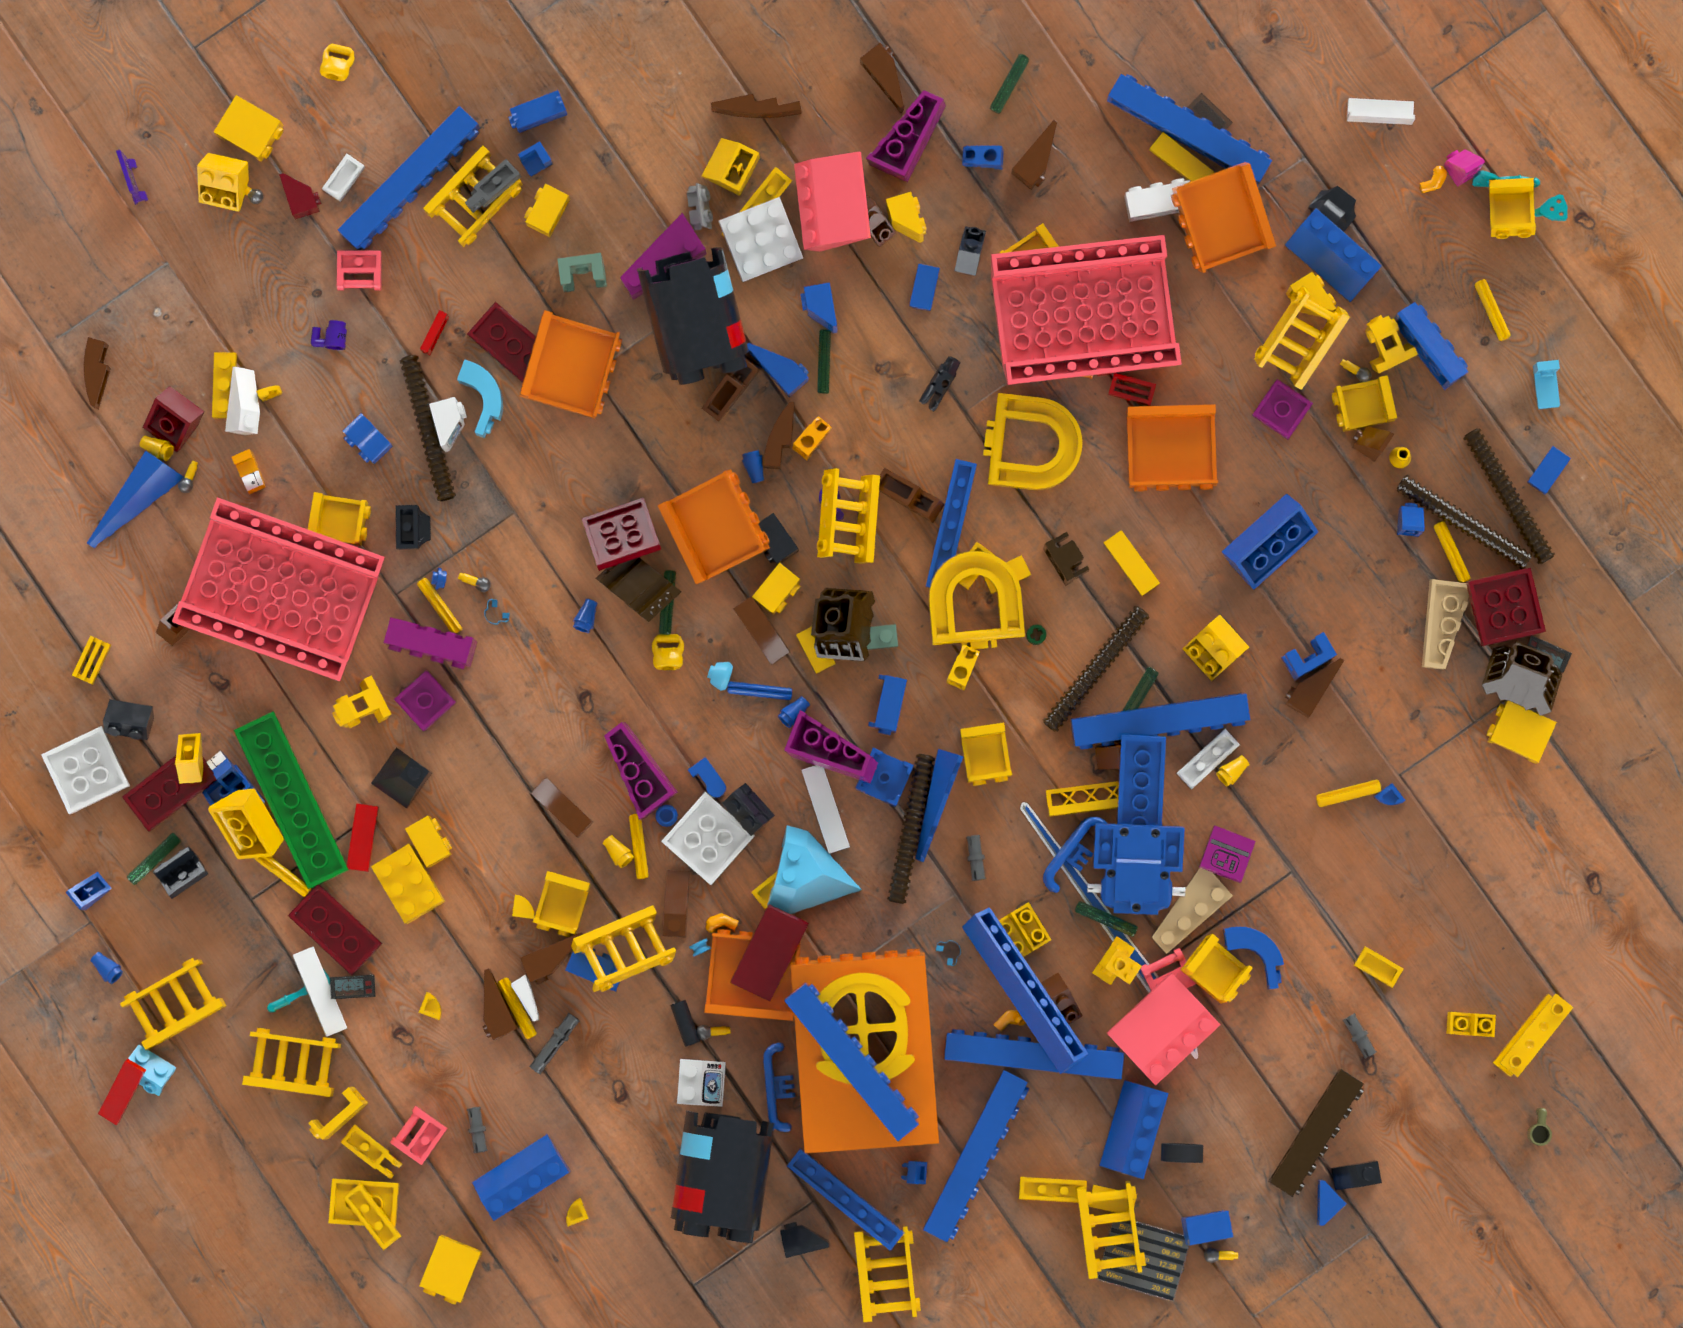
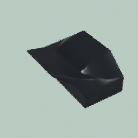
(1336, 206)
(412, 527)

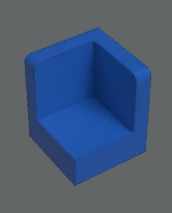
(535, 159)

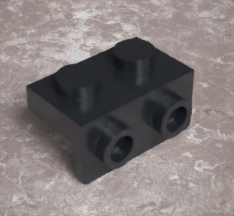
(180, 872)

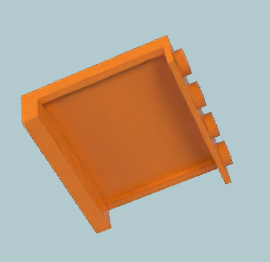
(1222, 216)
(570, 365)
(1171, 447)
(714, 526)
(732, 1000)

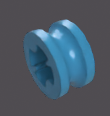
(700, 947)

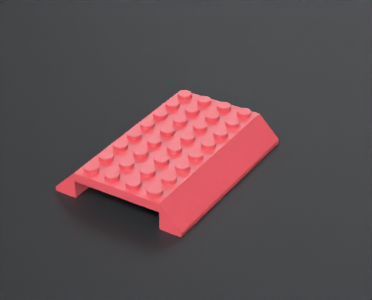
(1084, 310)
(279, 589)

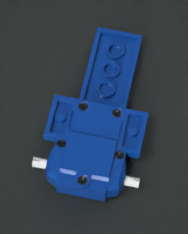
(1138, 848)

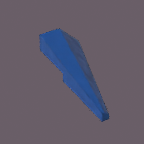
(144, 485)
(943, 777)

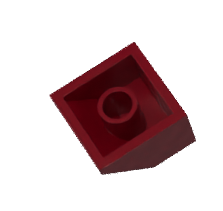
(173, 418)

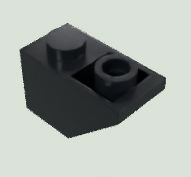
(970, 250)

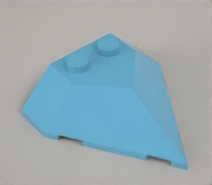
(807, 874)

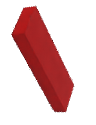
(362, 837)
(122, 1091)

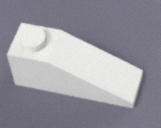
(243, 403)

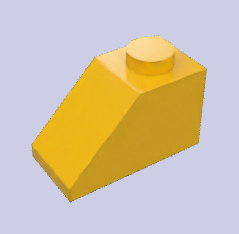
(189, 758)

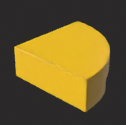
(269, 392)
(522, 908)
(430, 1006)
(576, 1213)

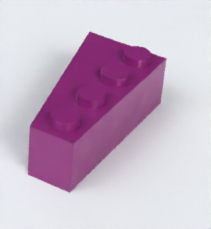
(905, 143)
(674, 240)
(430, 642)
(822, 747)
(641, 774)

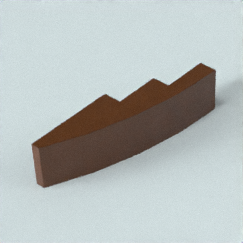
(747, 107)

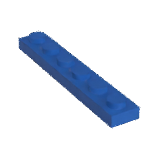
(952, 515)
(845, 1199)

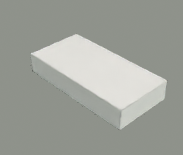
(343, 177)

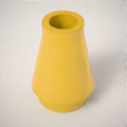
(158, 448)
(1396, 460)
(1231, 771)
(618, 852)

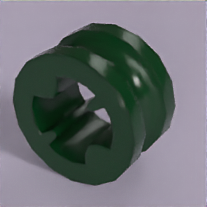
(1041, 638)

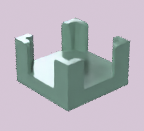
(581, 265)

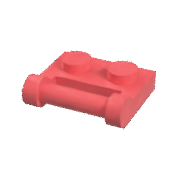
(359, 263)
(1176, 956)
(424, 1140)

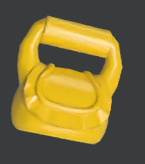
(336, 68)
(668, 657)

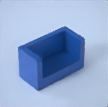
(1207, 1227)

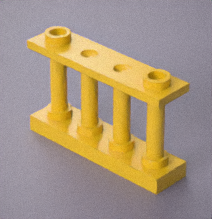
(451, 191)
(1311, 356)
(867, 516)
(624, 927)
(191, 1015)
(1532, 1035)
(278, 1080)
(1092, 1242)
(868, 1286)

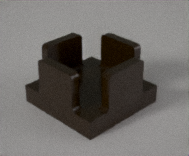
(1065, 558)

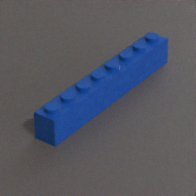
(1185, 127)
(409, 179)
(1161, 719)
(1025, 990)
(1027, 1055)
(851, 1061)
(975, 1156)

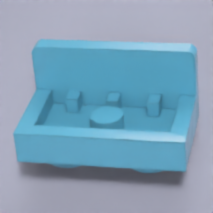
(157, 1070)

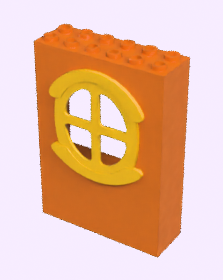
(831, 1107)

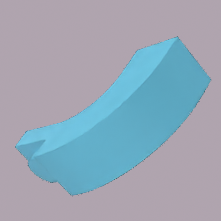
(482, 381)

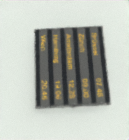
(1164, 1259)

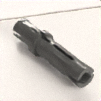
(557, 1039)

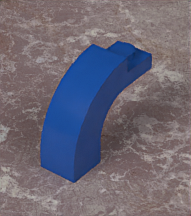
(1260, 944)

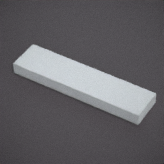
(825, 808)
(319, 991)

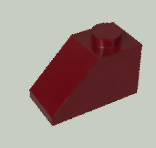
(300, 197)

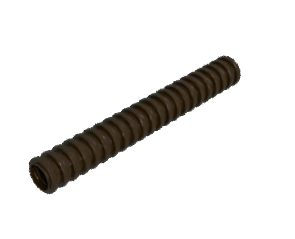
(427, 428)
(1509, 496)
(1464, 522)
(1096, 668)
(911, 828)

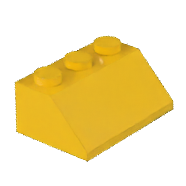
(246, 825)

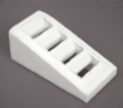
(524, 992)

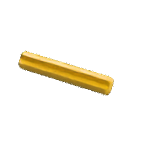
(1492, 310)
(1452, 552)
(439, 606)
(1348, 793)
(638, 847)
(284, 874)
(516, 1008)

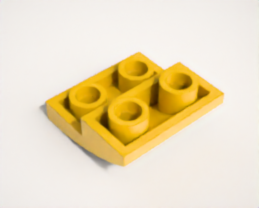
(1025, 929)

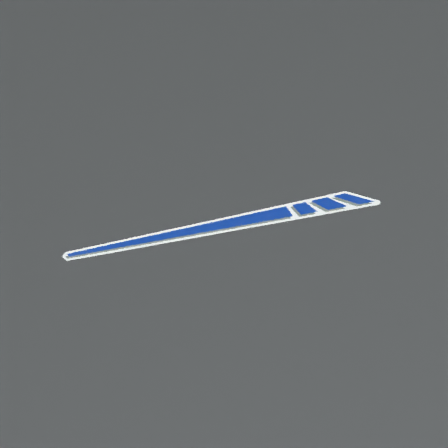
(1081, 886)

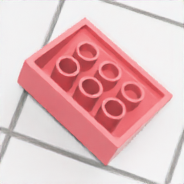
(832, 201)
(1163, 1029)

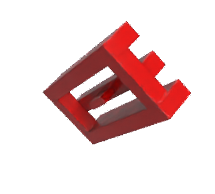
(434, 332)
(1152, 386)

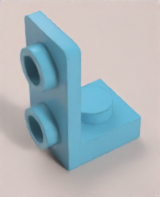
(1546, 384)

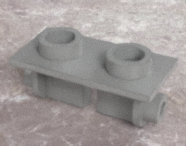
(699, 197)

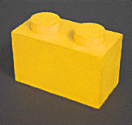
(547, 210)
(776, 589)
(428, 841)

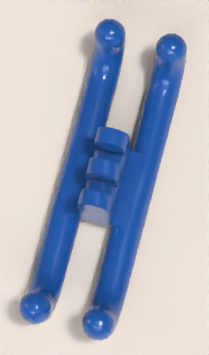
(1070, 852)
(776, 1087)

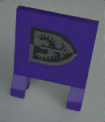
(126, 165)

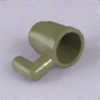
(1540, 1133)

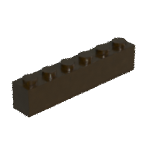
(1316, 1132)

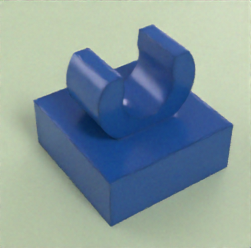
(916, 1172)

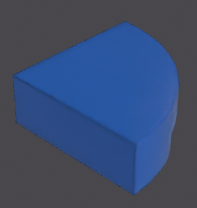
(1390, 796)

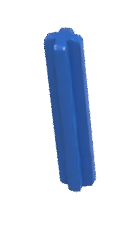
(759, 690)

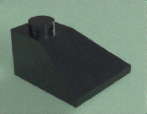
(401, 778)
(801, 1240)

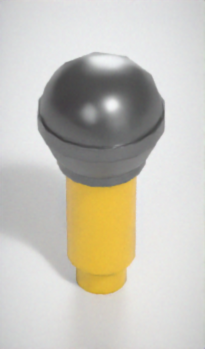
(254, 195)
(1362, 374)
(186, 484)
(482, 584)
(705, 1032)
(1212, 1255)

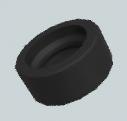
(1182, 1152)

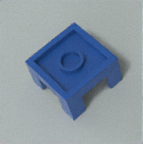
(1322, 648)
(888, 778)

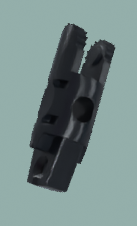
(940, 383)

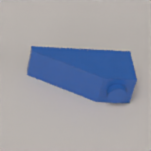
(782, 370)

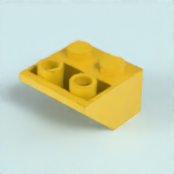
(731, 166)
(222, 181)
(904, 216)
(1317, 294)
(1215, 647)

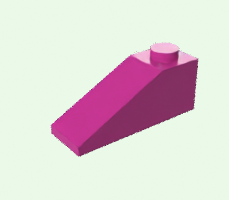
(1463, 166)

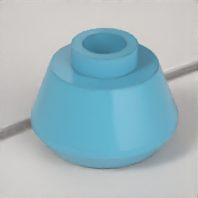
(720, 675)

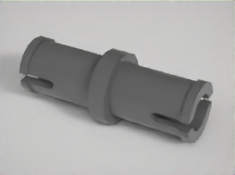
(976, 858)
(1359, 1036)
(477, 1130)

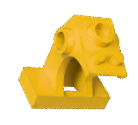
(1380, 328)
(345, 712)
(1117, 963)

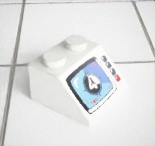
(448, 420)
(701, 1082)

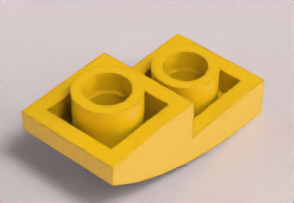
(1471, 1024)

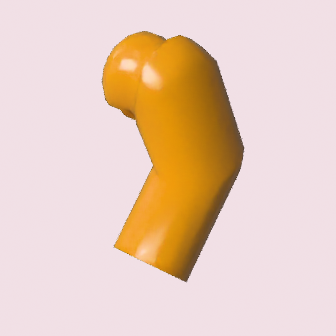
(1436, 182)
(720, 920)
(1009, 1017)

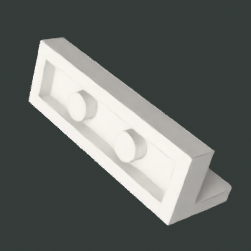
(1380, 111)

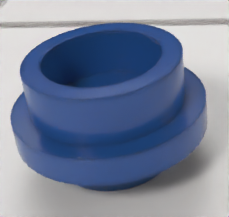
(439, 578)
(666, 815)

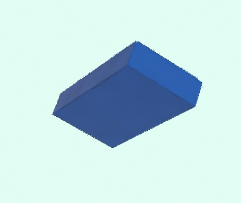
(924, 287)
(1549, 470)

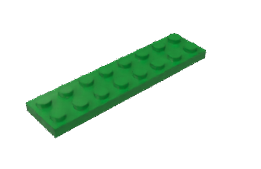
(291, 800)

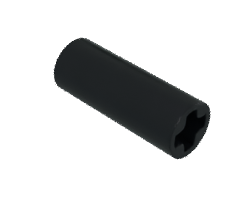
(685, 1023)

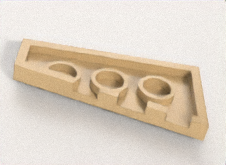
(1443, 619)
(1201, 900)

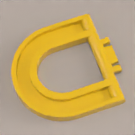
(1035, 410)
(1008, 596)

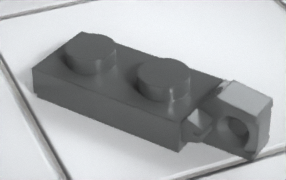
(492, 185)

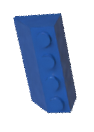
(1333, 255)
(1431, 347)
(1270, 541)
(1133, 1129)
(520, 1177)

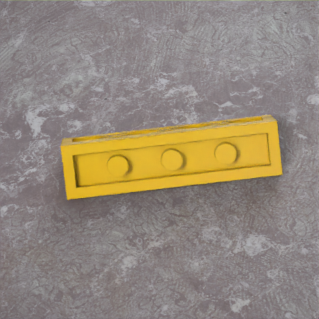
(1086, 806)

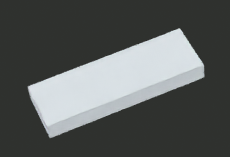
(1208, 759)

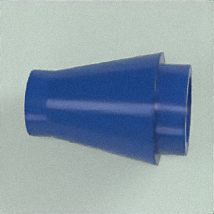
(754, 465)
(585, 617)
(789, 714)
(107, 968)

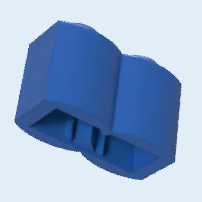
(367, 439)

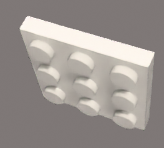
(760, 239)
(85, 770)
(707, 838)

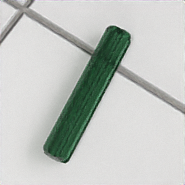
(1009, 83)
(824, 361)
(667, 613)
(1141, 689)
(153, 858)
(1106, 919)

